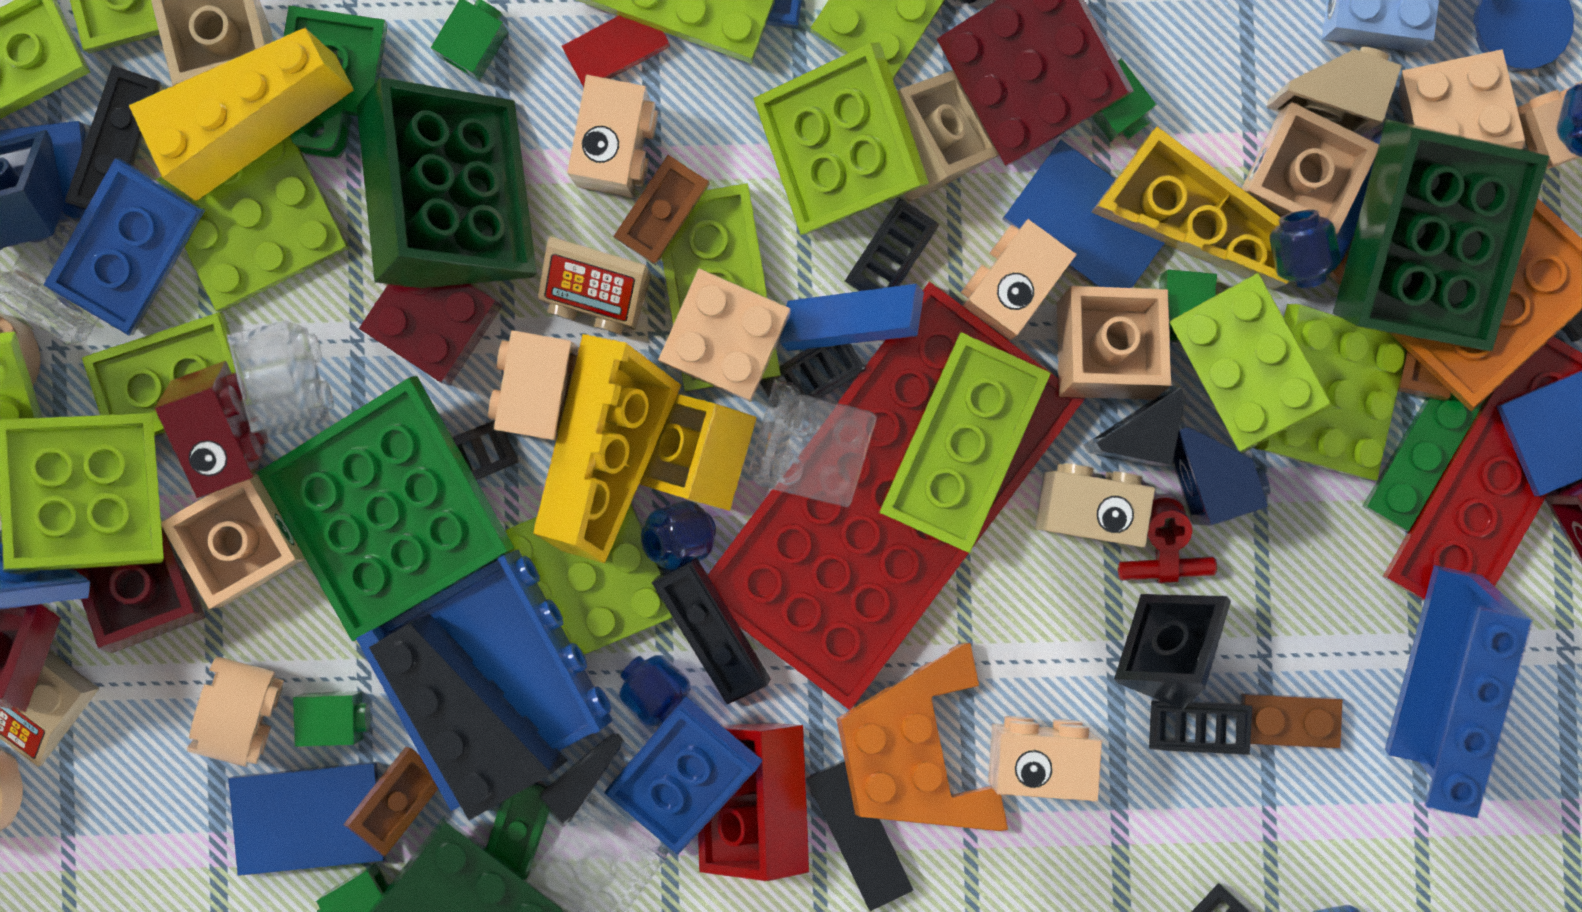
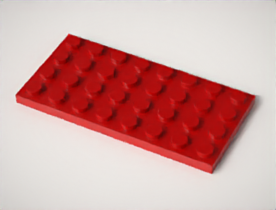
(847, 584)

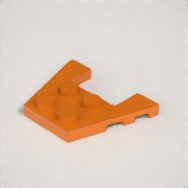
(898, 757)

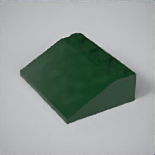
(443, 186)
(1439, 235)
(460, 875)

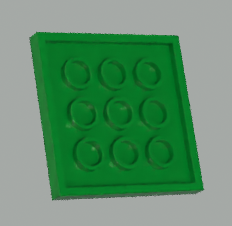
(385, 508)

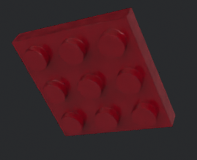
(1033, 70)

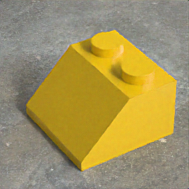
(700, 452)

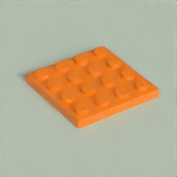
(1540, 303)

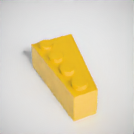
(238, 110)
(1192, 209)
(602, 446)

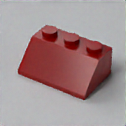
(764, 824)

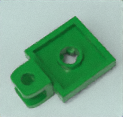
(361, 48)

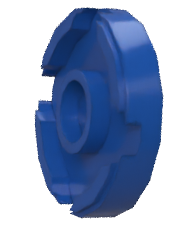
(1526, 30)

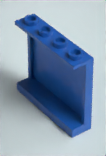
(518, 645)
(1458, 687)

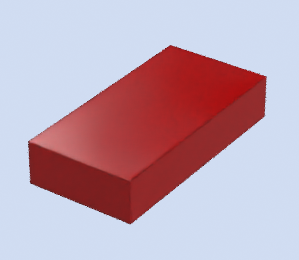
(613, 48)

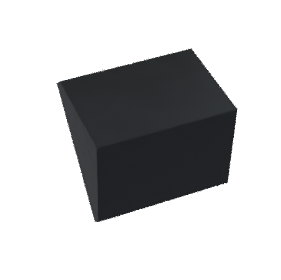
(1146, 434)
(1172, 646)

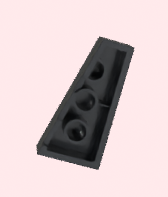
(463, 718)

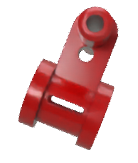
(1167, 543)

